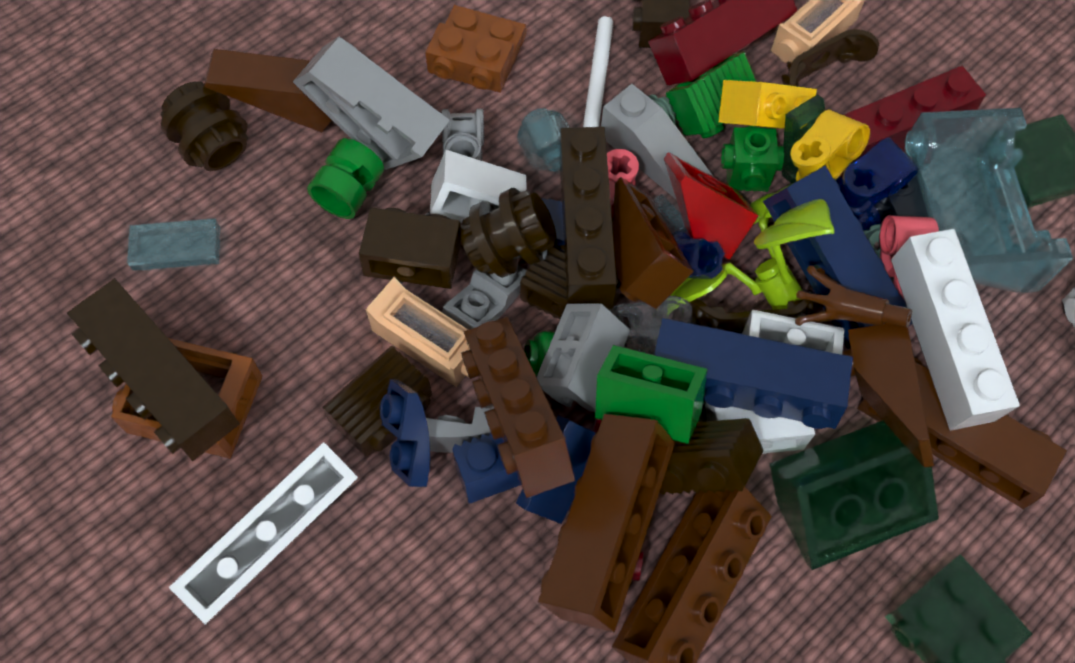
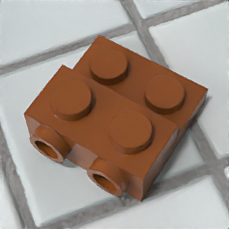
(475, 48)

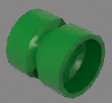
(346, 178)

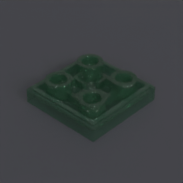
(1047, 160)

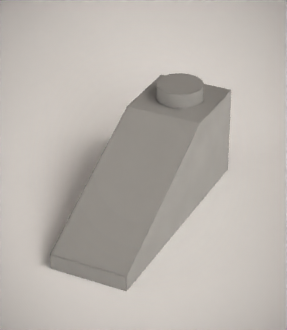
(645, 129)

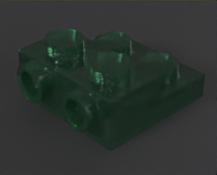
(957, 619)

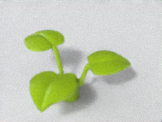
(774, 275)

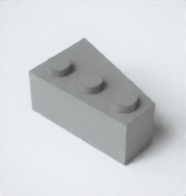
(370, 104)

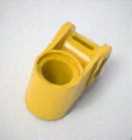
(830, 142)

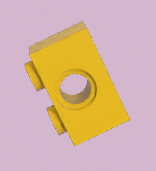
(760, 102)

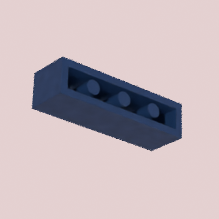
(842, 255)
(762, 373)

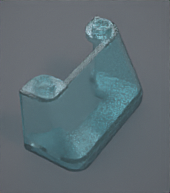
(974, 189)

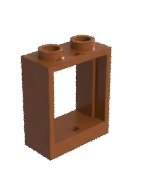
(237, 392)

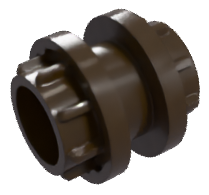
(203, 126)
(514, 230)

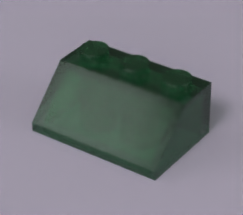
(853, 493)

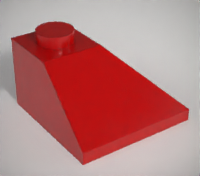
(709, 205)

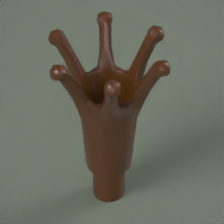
(851, 305)

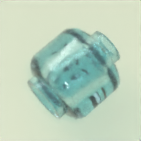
(541, 138)

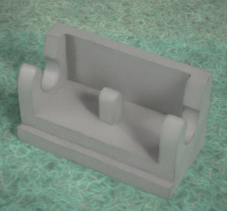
(579, 352)

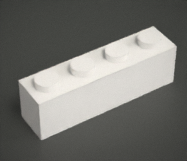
(953, 330)
(263, 533)

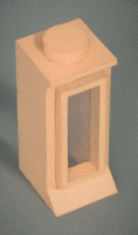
(813, 25)
(419, 331)

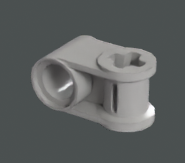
(464, 133)

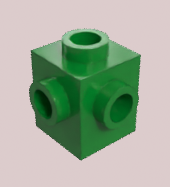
(752, 158)

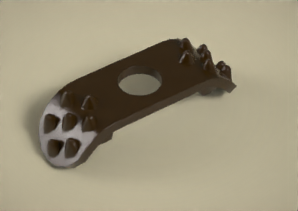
(846, 46)
(733, 322)

